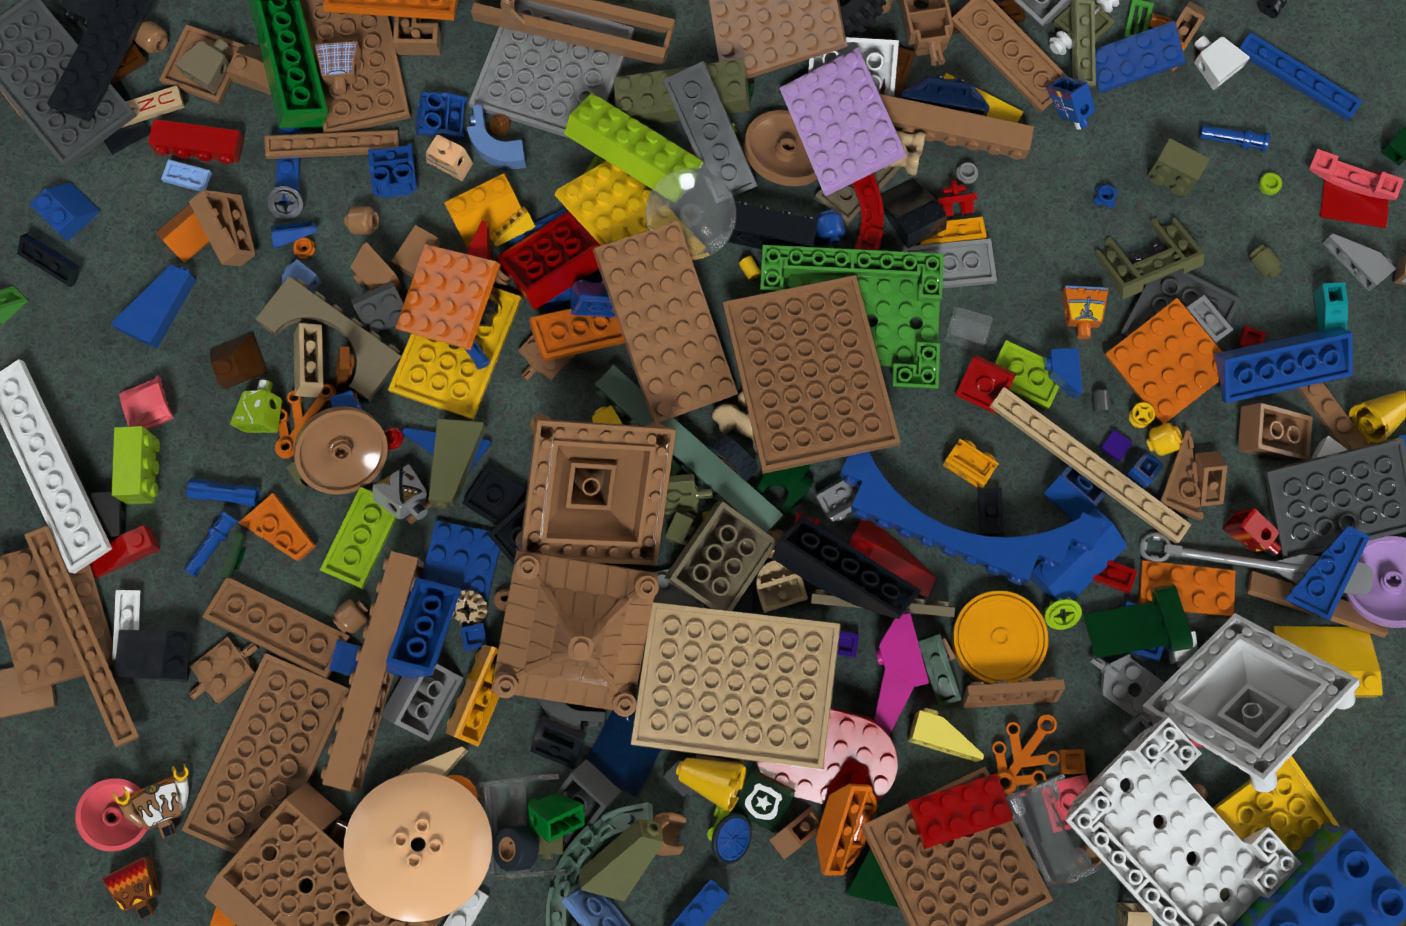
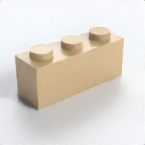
(308, 360)

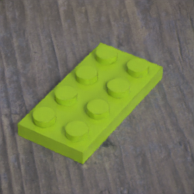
(359, 540)

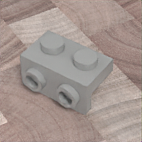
(837, 499)

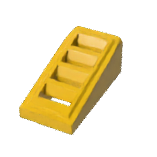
(513, 227)

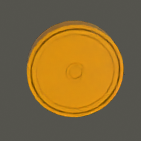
(999, 637)

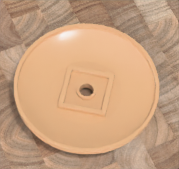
(425, 882)

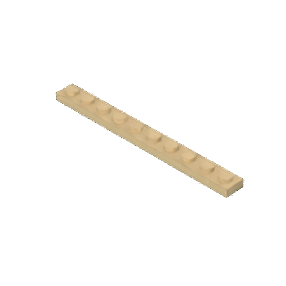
(1090, 465)

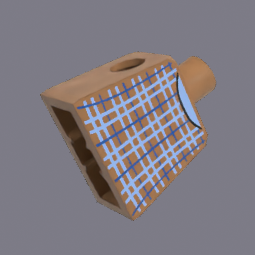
(339, 64)

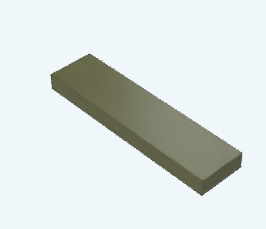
(1083, 41)

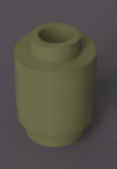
(1266, 262)

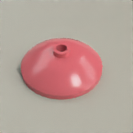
(92, 813)

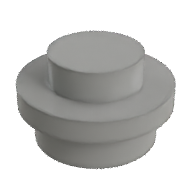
(967, 173)

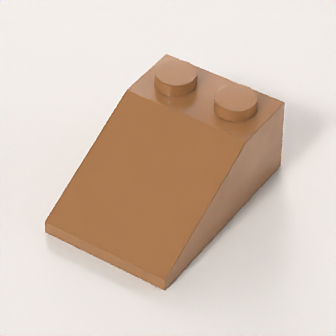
(1274, 432)

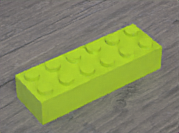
(626, 142)

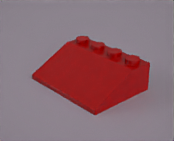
(550, 259)

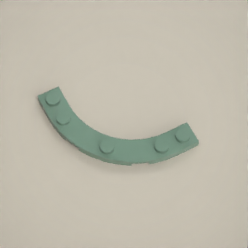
(582, 850)

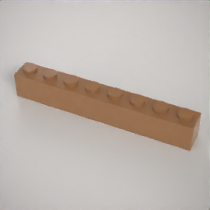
(960, 127)

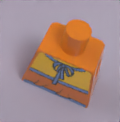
(1084, 308)

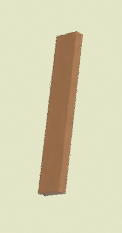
(328, 144)
(1276, 590)

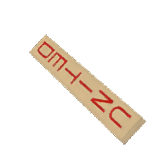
(155, 104)

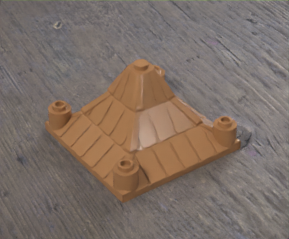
(597, 490)
(574, 632)

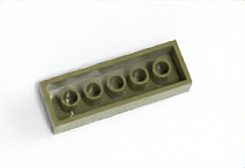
(648, 101)

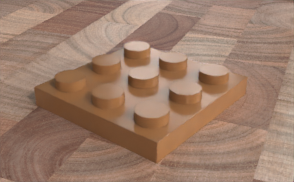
(172, 76)

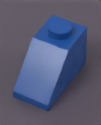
(1065, 370)

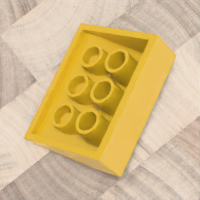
(1343, 648)

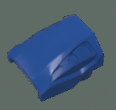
(445, 113)
(392, 171)

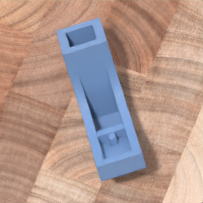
(496, 153)

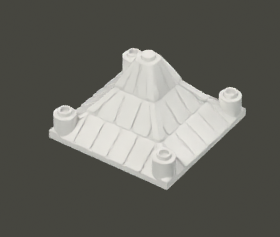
(1252, 698)

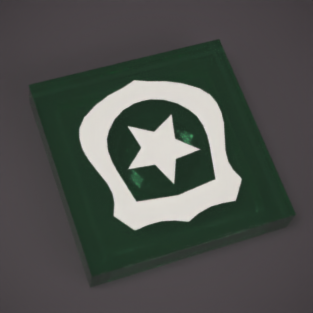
(764, 800)

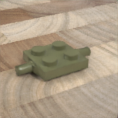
(684, 495)

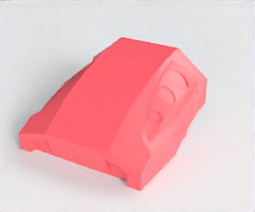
(146, 405)

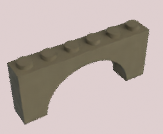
(297, 304)

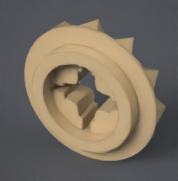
(476, 602)

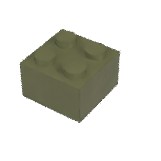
(1178, 168)

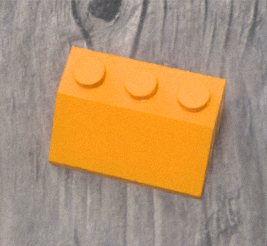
(488, 202)

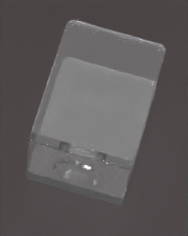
(968, 329)

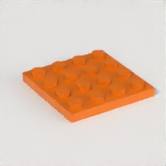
(447, 296)
(1167, 361)

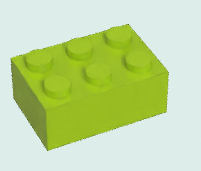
(135, 465)

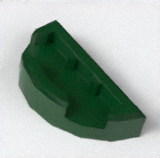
(234, 556)

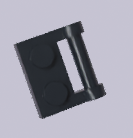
(555, 747)

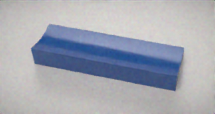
(1285, 364)

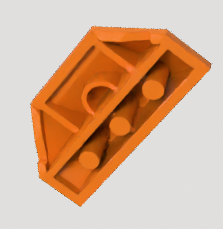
(839, 833)

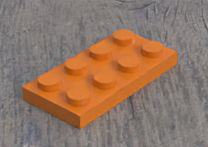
(566, 334)
(1199, 588)

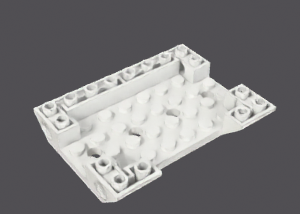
(1154, 860)

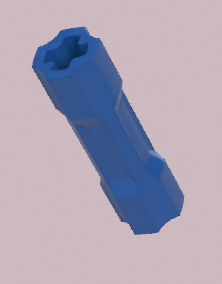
(207, 490)

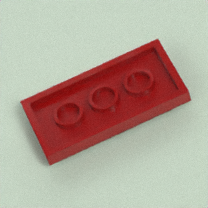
(960, 811)

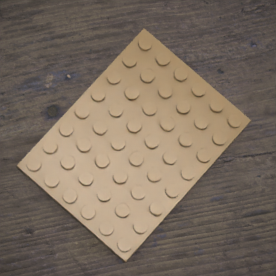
(737, 685)

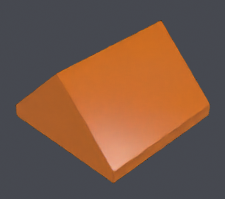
(184, 234)

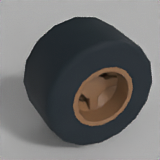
(515, 848)

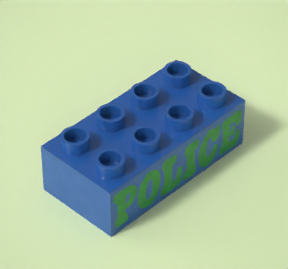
(1333, 886)

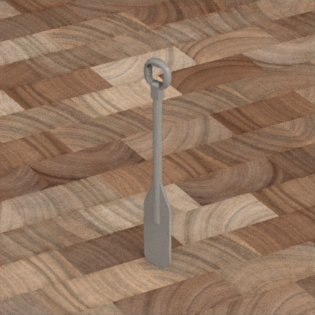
(1290, 568)

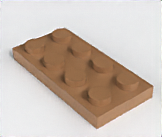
(1005, 693)

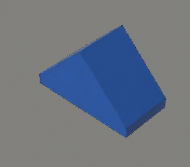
(1144, 470)

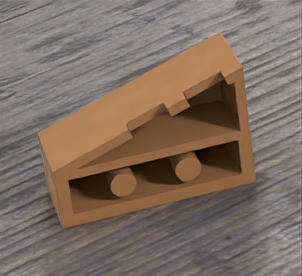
(225, 225)

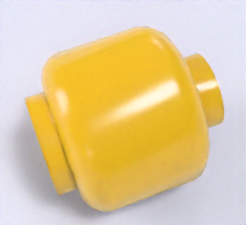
(1164, 439)

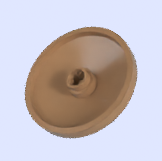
(777, 150)
(340, 450)

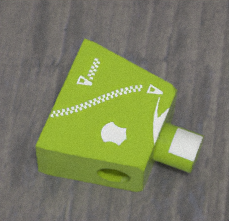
(258, 410)

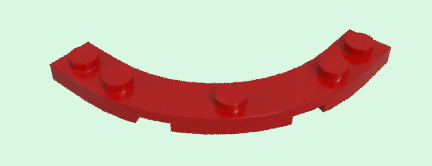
(871, 213)

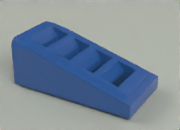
(288, 233)

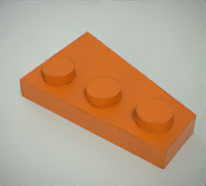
(279, 527)

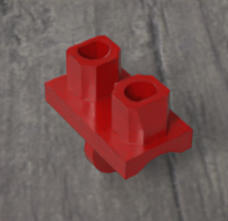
(965, 201)

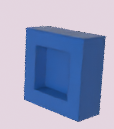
(473, 637)

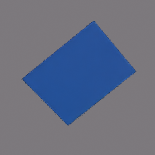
(344, 658)

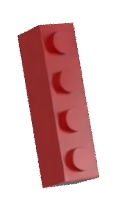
(196, 141)

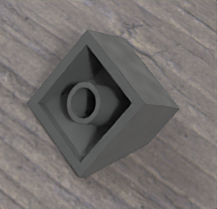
(592, 789)

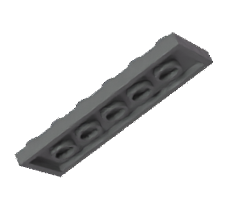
(709, 127)

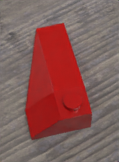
(886, 551)

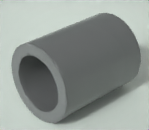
(1101, 401)

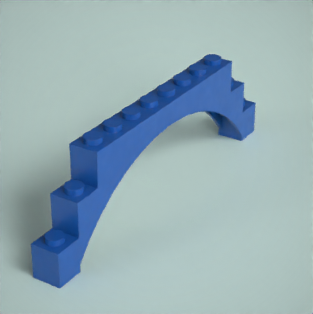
(1008, 556)

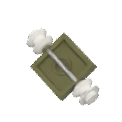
(1063, 23)

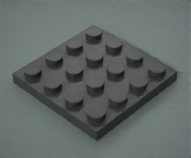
(1187, 289)

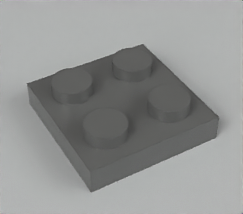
(379, 308)

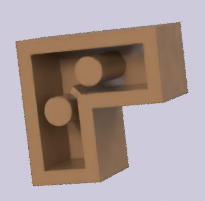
(416, 38)

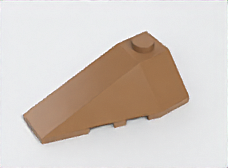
(248, 69)

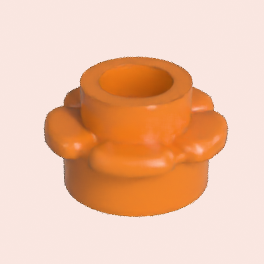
(304, 242)

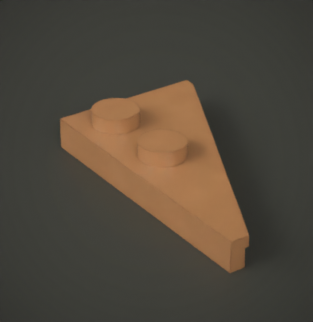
(1181, 488)

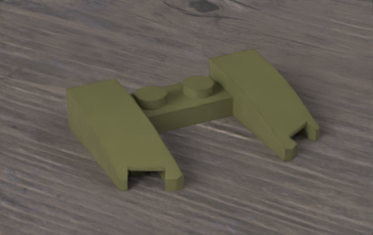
(1129, 278)

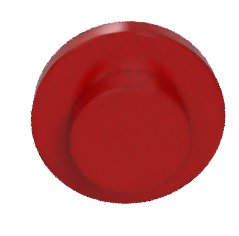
(394, 437)

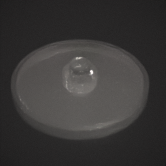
(699, 204)

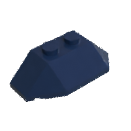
(947, 93)

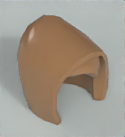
(671, 826)

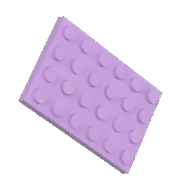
(842, 122)

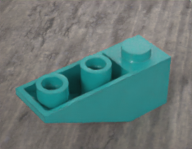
(1331, 306)

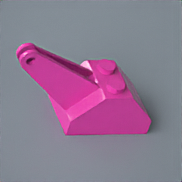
(902, 670)

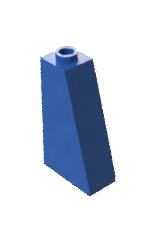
(156, 306)

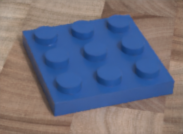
(461, 558)

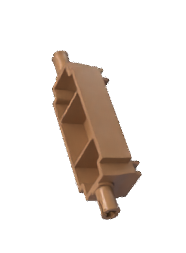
(928, 27)

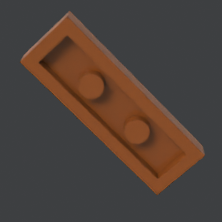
(343, 367)

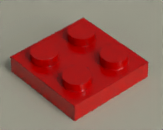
(984, 382)

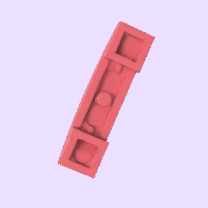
(1354, 178)

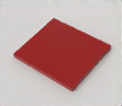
(1353, 207)

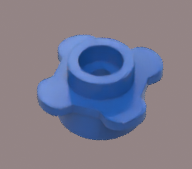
(1107, 190)

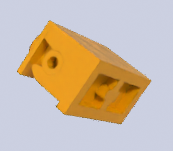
(971, 463)

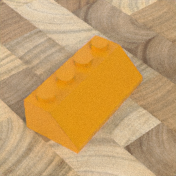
(477, 701)

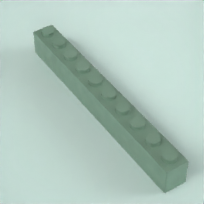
(690, 453)

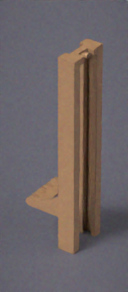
(508, 18)

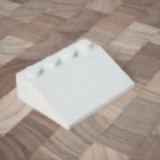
(878, 54)

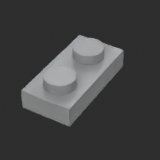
(1209, 319)

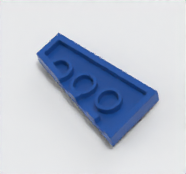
(1328, 577)

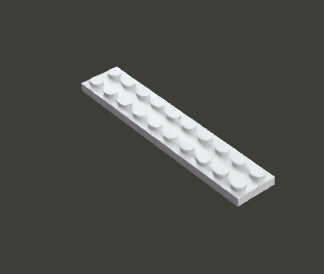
(49, 470)

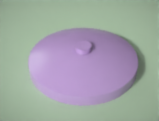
(1387, 598)

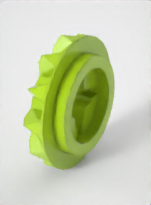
(1071, 614)

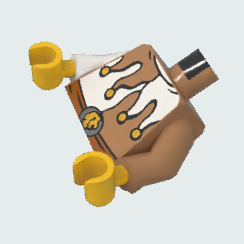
(157, 803)

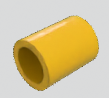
(750, 268)

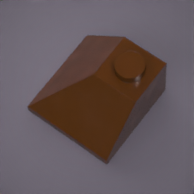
(237, 361)

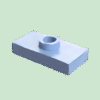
(186, 175)

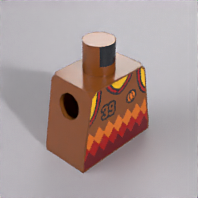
(134, 886)

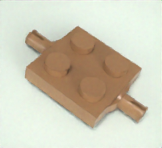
(548, 368)
(223, 670)

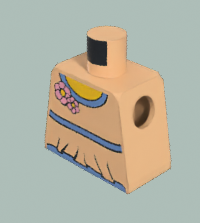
(445, 157)

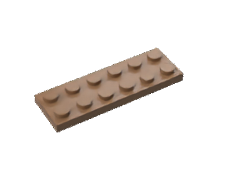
(1008, 50)
(274, 626)

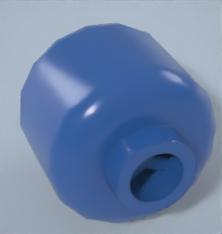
(830, 227)

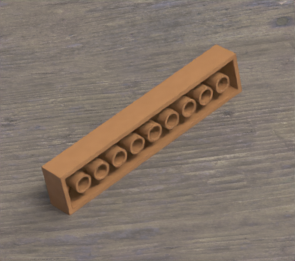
(371, 679)

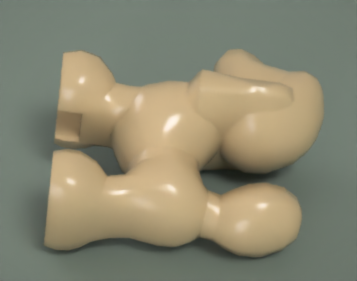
(915, 143)
(731, 418)

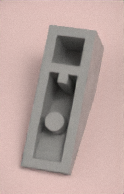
(1363, 262)

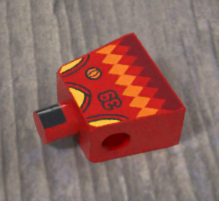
(1253, 531)

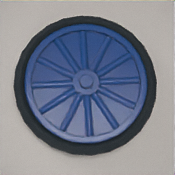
(731, 838)

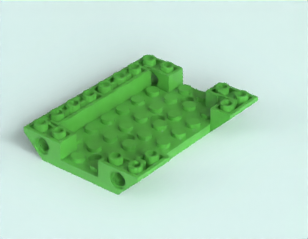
(893, 291)

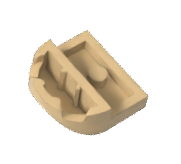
(778, 587)

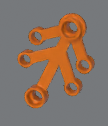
(299, 419)
(1022, 757)

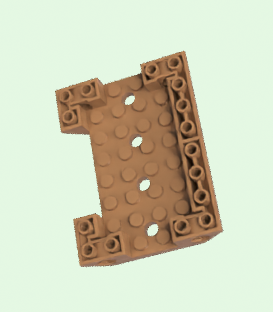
(269, 891)

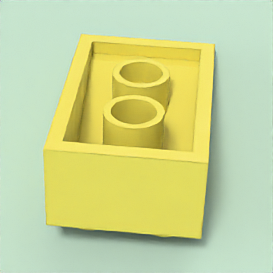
(938, 734)

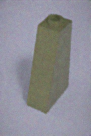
(452, 459)
(623, 861)

